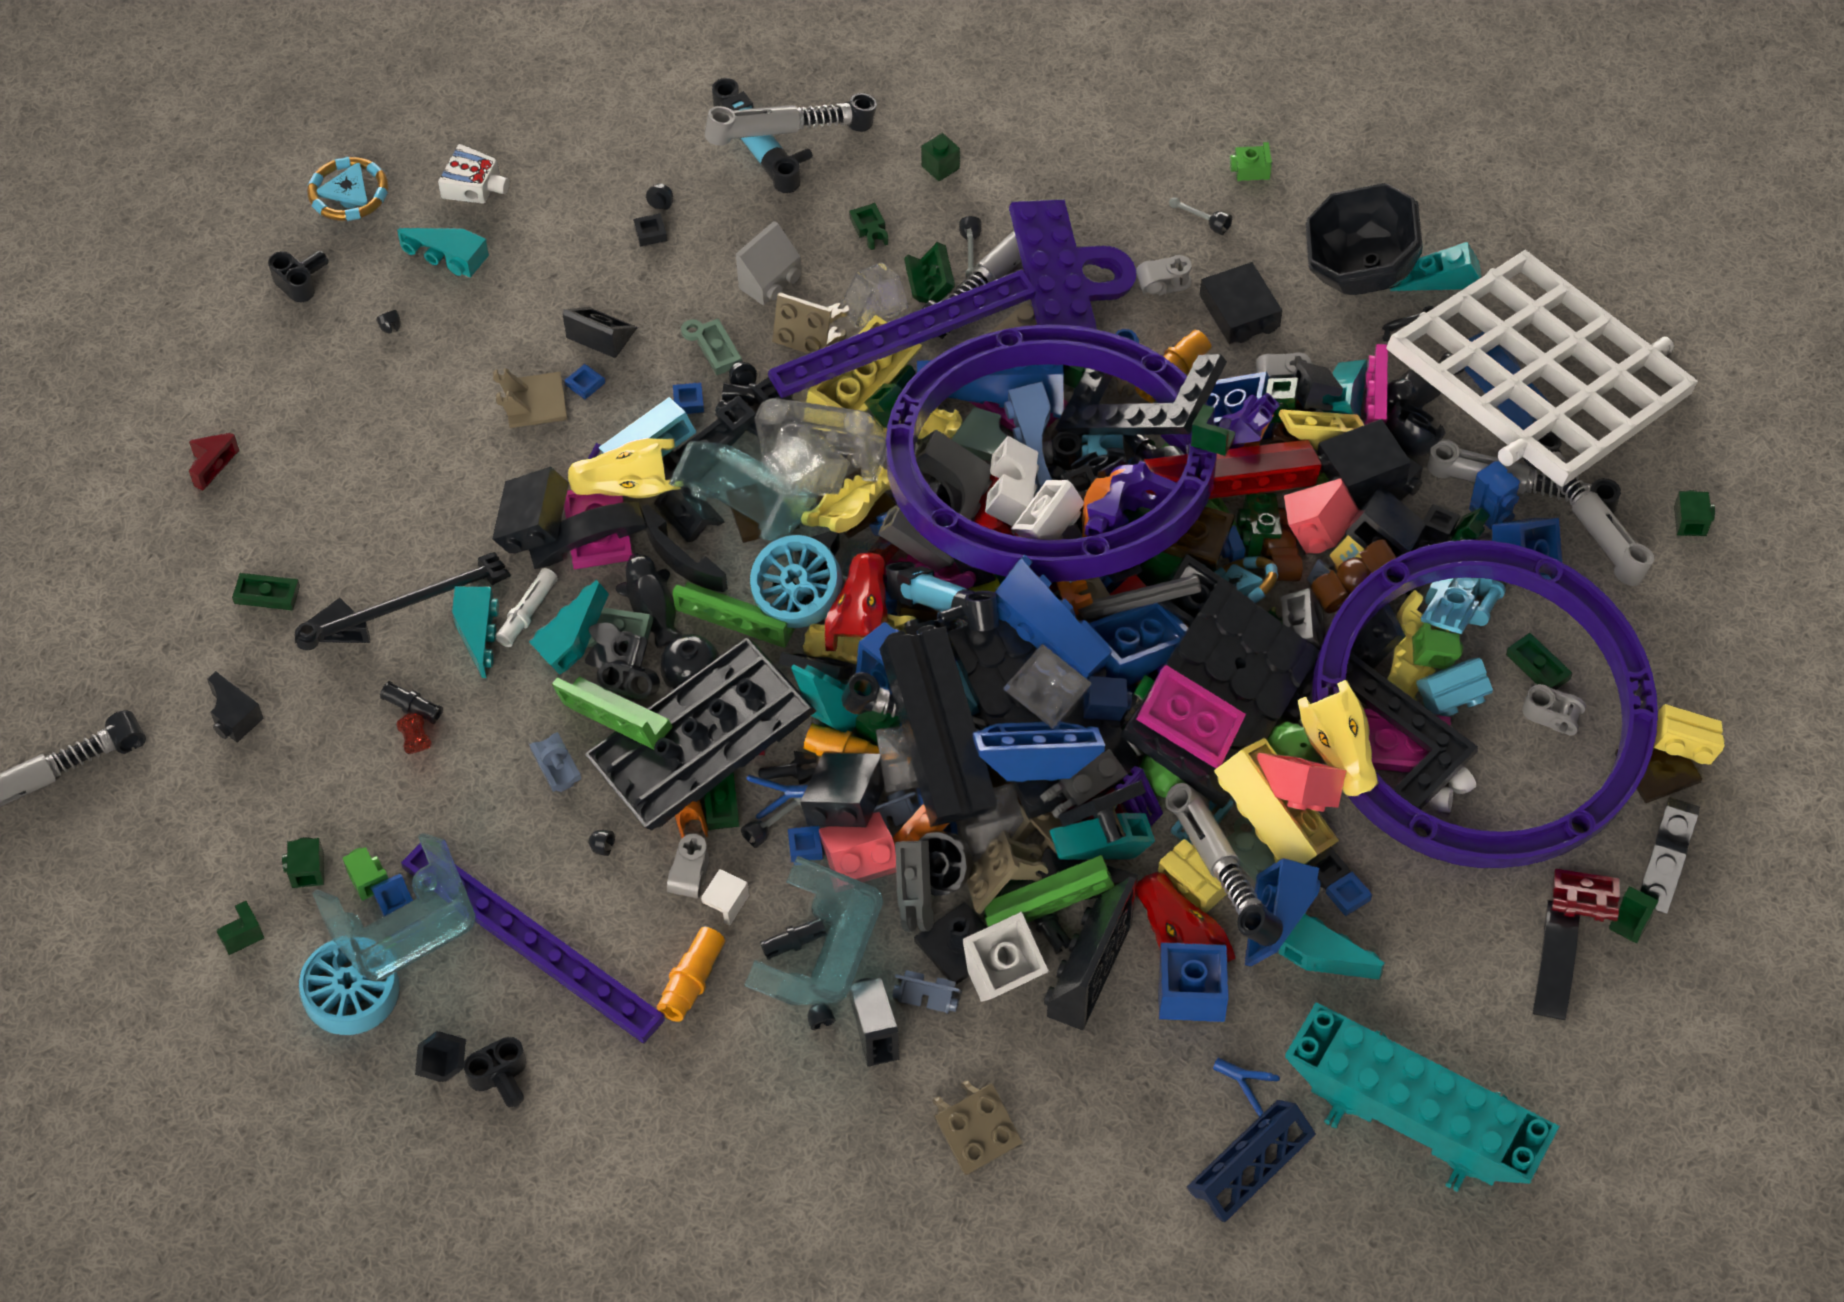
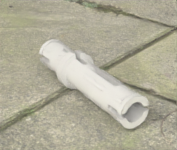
(520, 615)

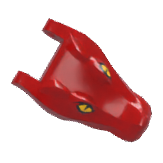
(860, 603)
(1177, 918)

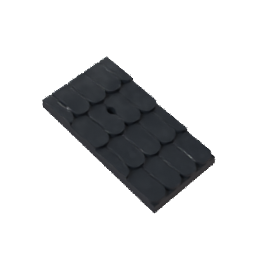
(1242, 659)
(988, 664)
(718, 725)

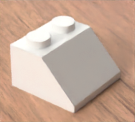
(1050, 511)
(1002, 957)

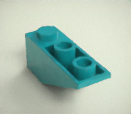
(461, 248)
(1443, 270)
(1352, 379)
(473, 618)
(568, 634)
(825, 697)
(1088, 840)
(1325, 951)

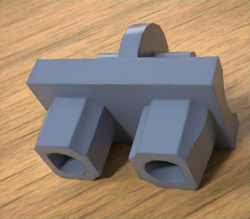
(555, 763)

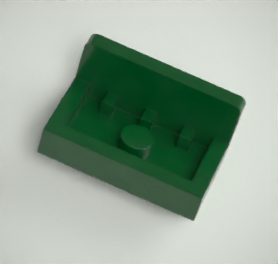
(931, 275)
(1258, 521)

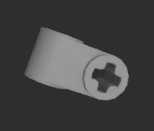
(1162, 275)
(1280, 364)
(1553, 709)
(688, 868)

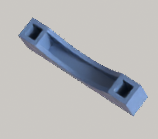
(1031, 415)

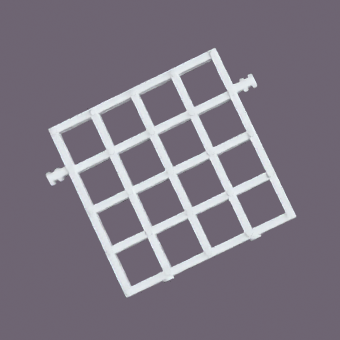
(1473, 354)

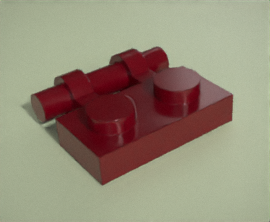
(1587, 888)

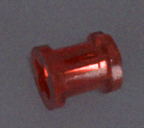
(413, 733)

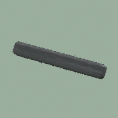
(1142, 597)

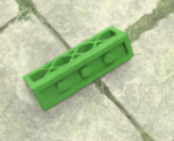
(730, 614)
(613, 711)
(1052, 892)

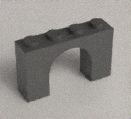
(964, 479)

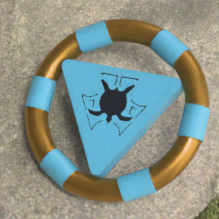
(347, 189)
(1247, 582)

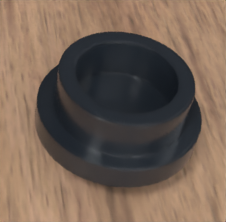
(659, 196)
(742, 373)

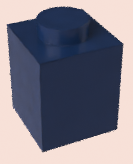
(1106, 699)

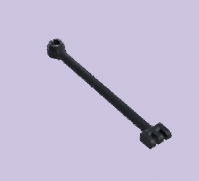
(490, 567)

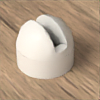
(1462, 782)
(1443, 800)

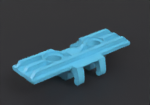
(1454, 605)

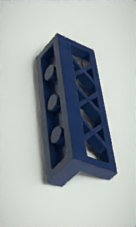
(1242, 1153)

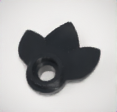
(608, 646)

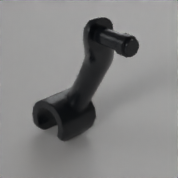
(1402, 322)

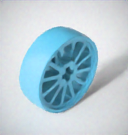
(809, 613)
(336, 989)

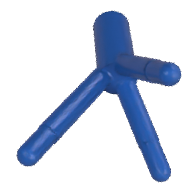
(791, 791)
(1240, 1075)

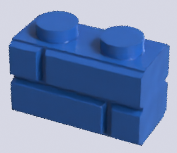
(1495, 493)

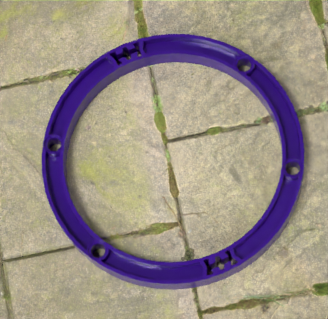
(1055, 559)
(1582, 602)

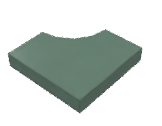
(980, 433)

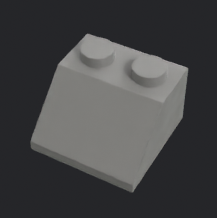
(767, 264)

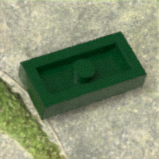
(266, 591)
(1538, 662)
(722, 805)

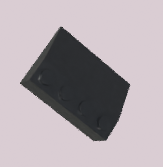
(1091, 956)

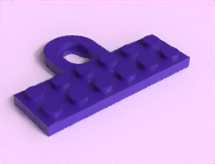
(1057, 265)

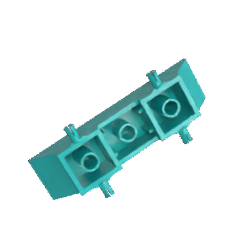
(1387, 1082)

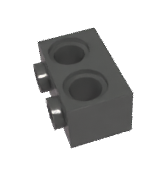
(1304, 616)

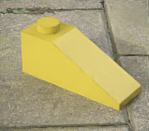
(1318, 425)

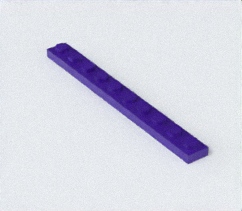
(901, 333)
(553, 956)

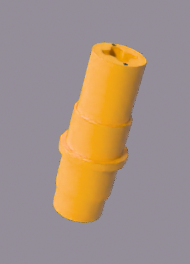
(1183, 355)
(829, 740)
(690, 975)

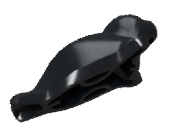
(1413, 388)
(650, 595)

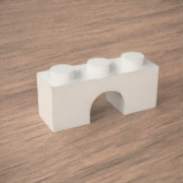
(1016, 469)

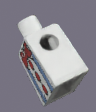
(471, 177)

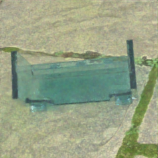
(743, 484)
(852, 913)
(412, 931)

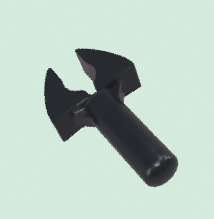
(793, 769)

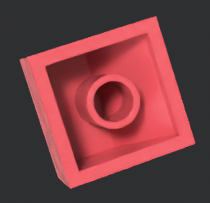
(1320, 515)
(1303, 781)
(860, 851)

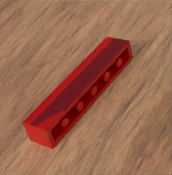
(1251, 468)

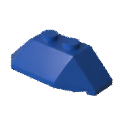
(1037, 750)

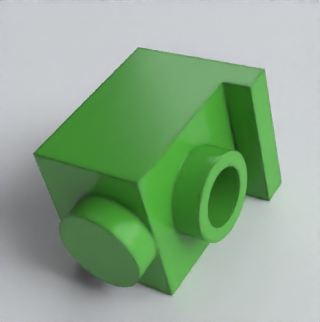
(1251, 162)
(1436, 647)
(364, 871)

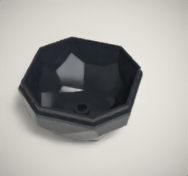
(1364, 239)

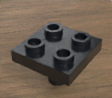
(1378, 637)

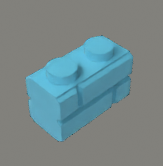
(1454, 687)

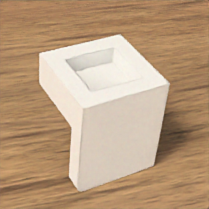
(726, 895)

